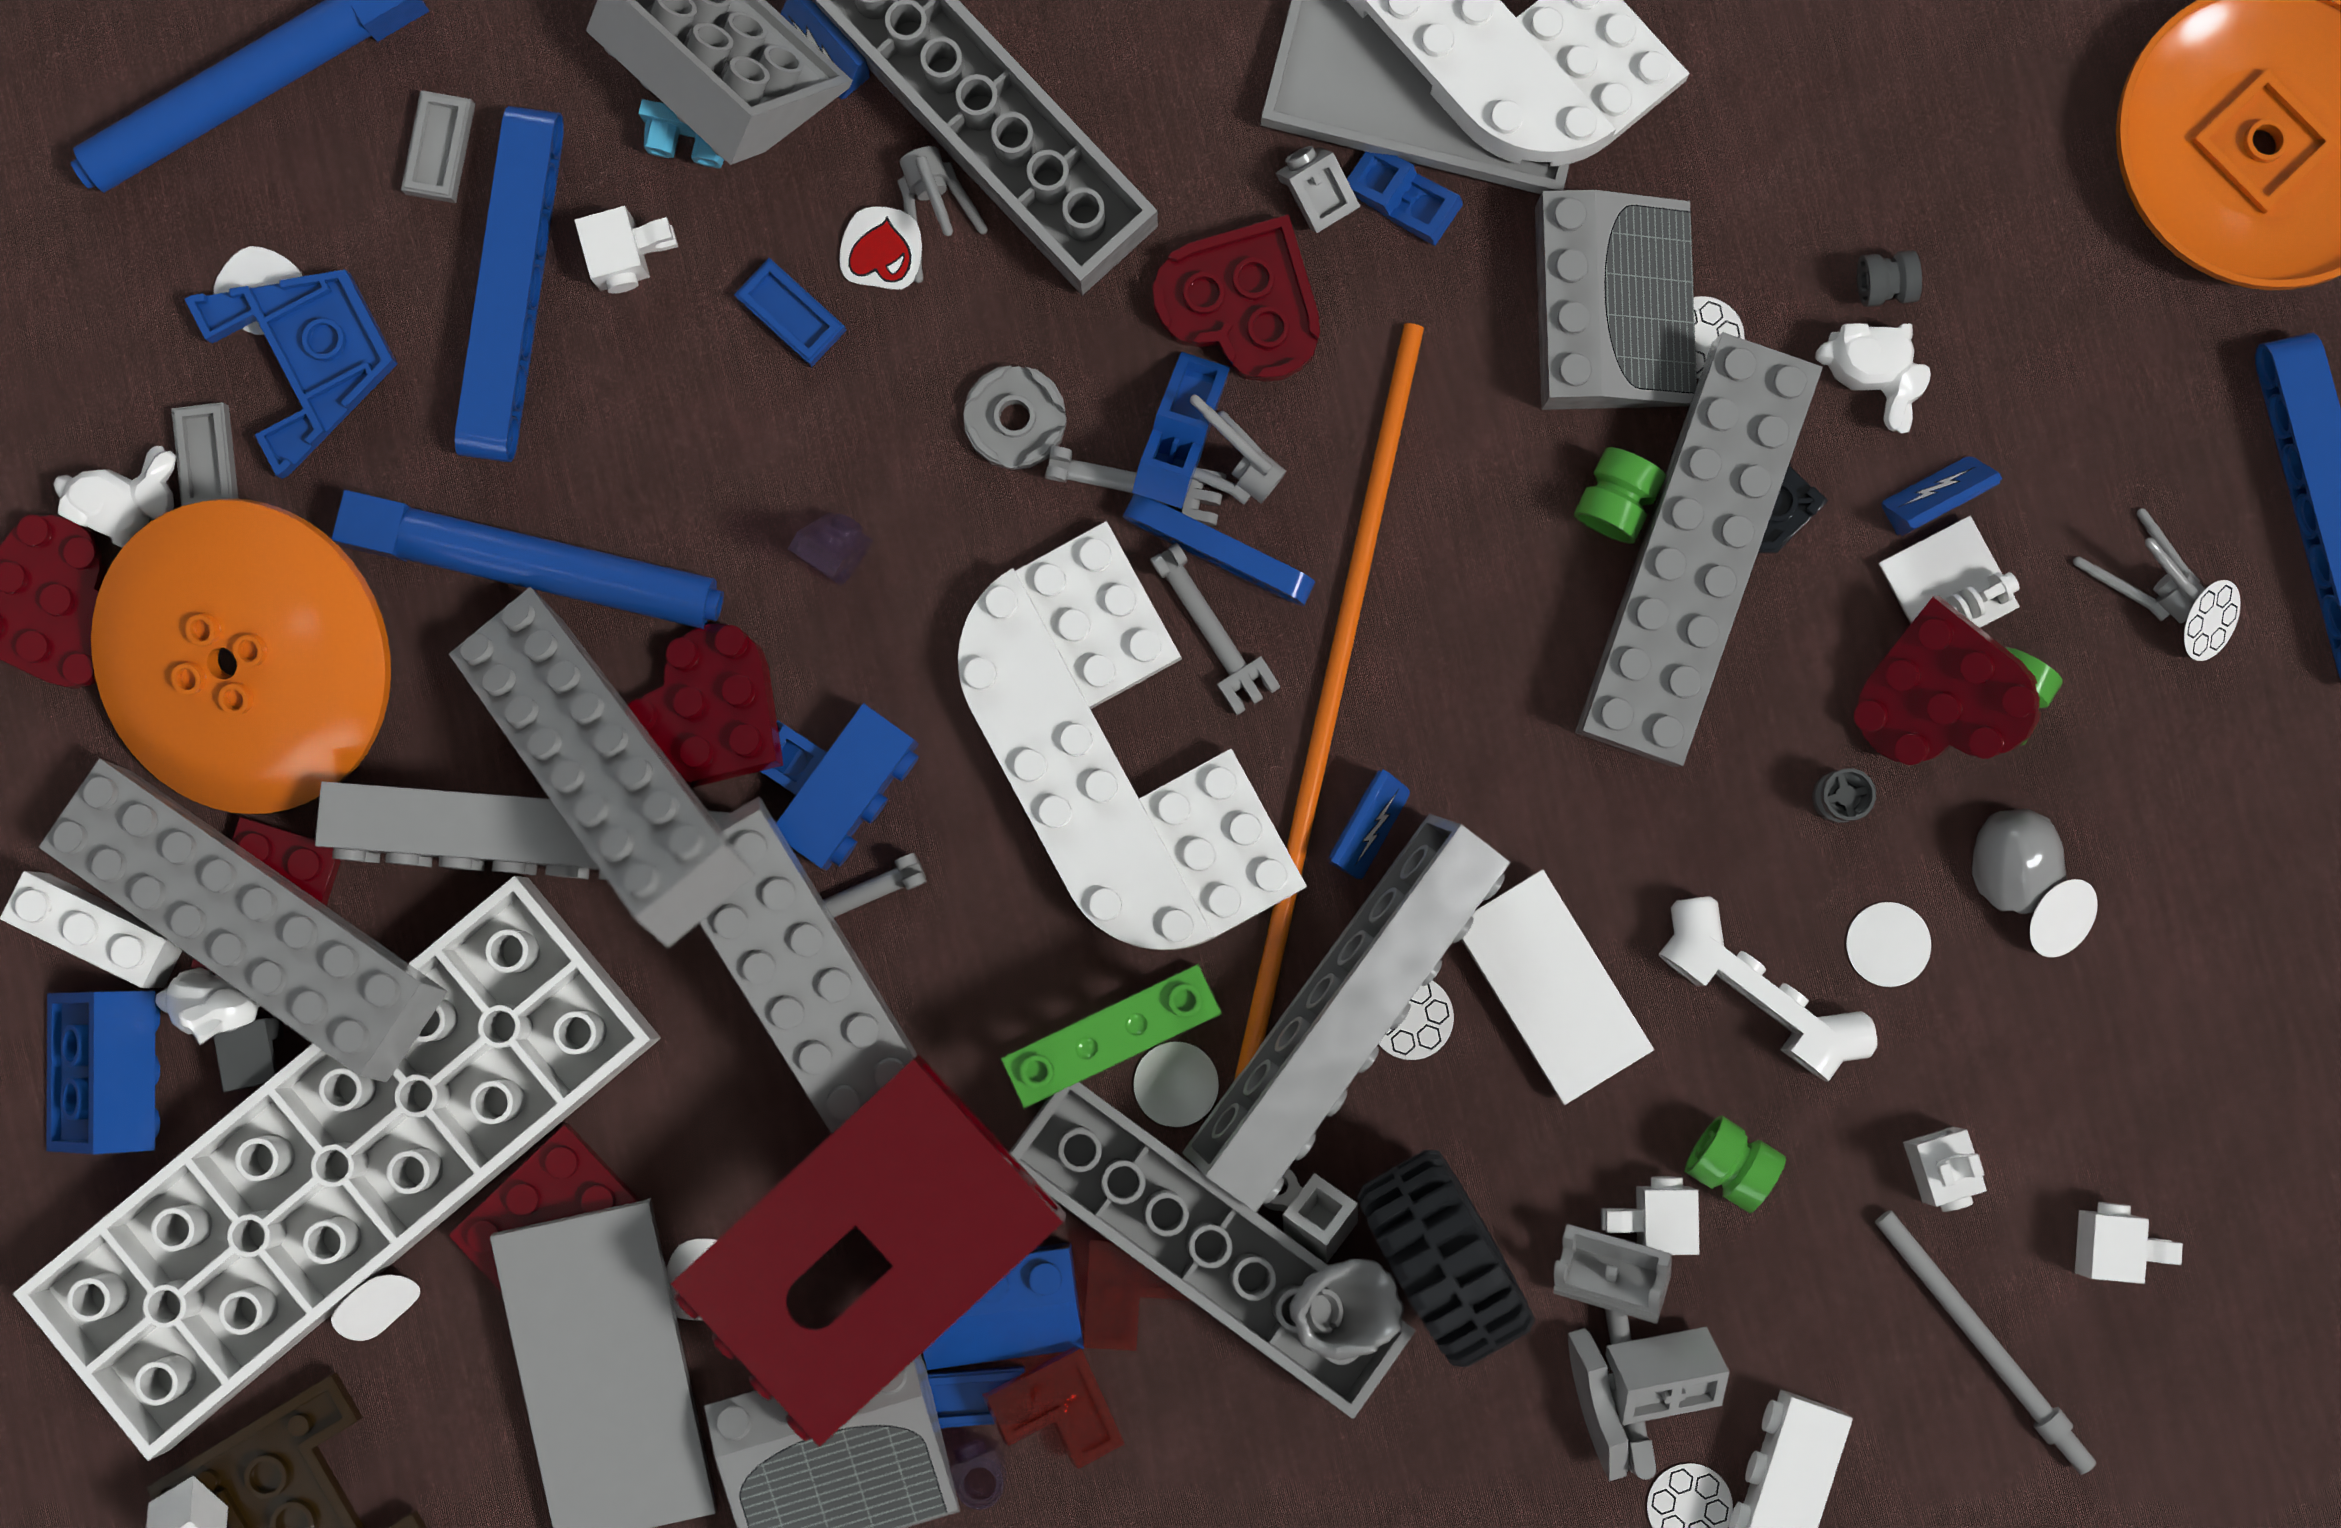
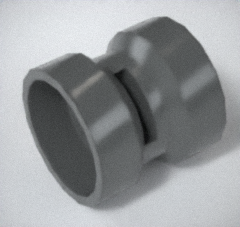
(1886, 279)
(1854, 793)

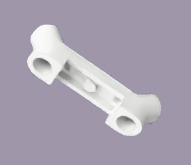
(1815, 1042)

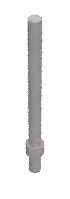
(2050, 1422)

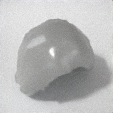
(2017, 860)
(1347, 1309)

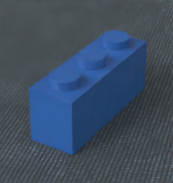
(847, 788)

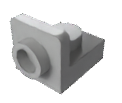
(1318, 186)

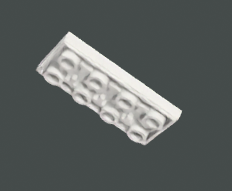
(1554, 988)

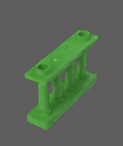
(1111, 1036)

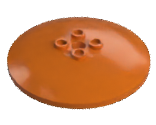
(2191, 150)
(303, 643)

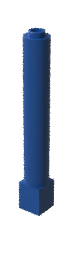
(235, 86)
(525, 560)

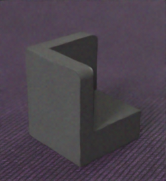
(248, 1054)

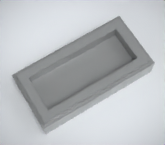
(438, 146)
(204, 453)

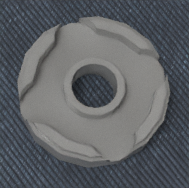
(1007, 387)

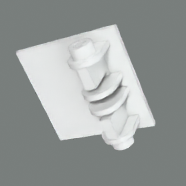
(1956, 568)

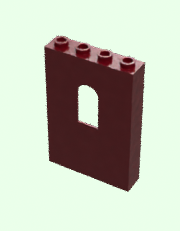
(926, 1193)

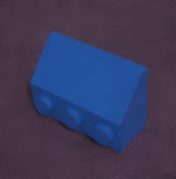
(102, 1072)
(1021, 1316)

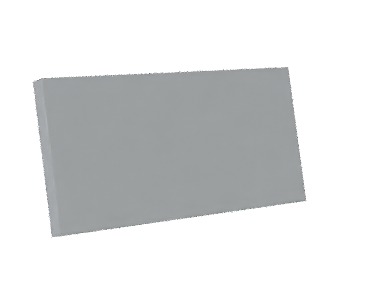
(1356, 89)
(604, 1370)

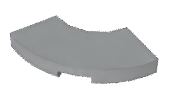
(1597, 1404)

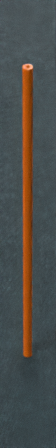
(1333, 684)

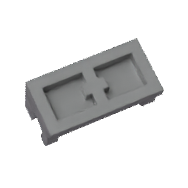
(1612, 1273)
(1666, 1375)

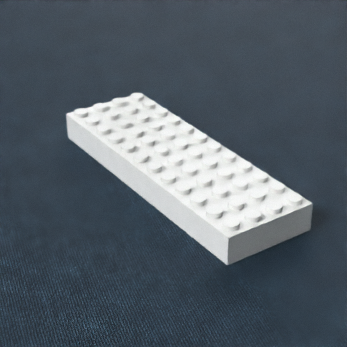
(333, 1174)

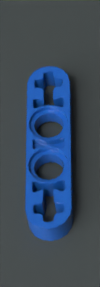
(1219, 549)

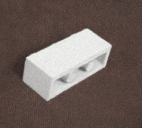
(91, 929)
(1794, 1465)

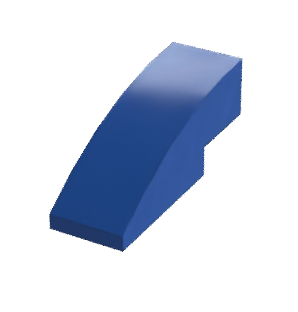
(1179, 431)

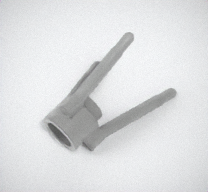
(927, 178)
(1256, 471)
(2175, 590)

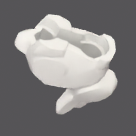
(1878, 360)
(115, 503)
(205, 1004)

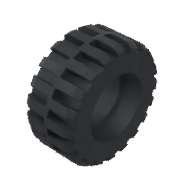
(1445, 1259)

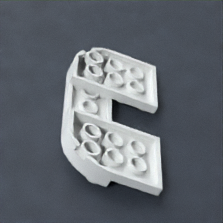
(1534, 84)
(1032, 668)

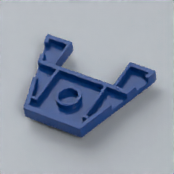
(322, 343)

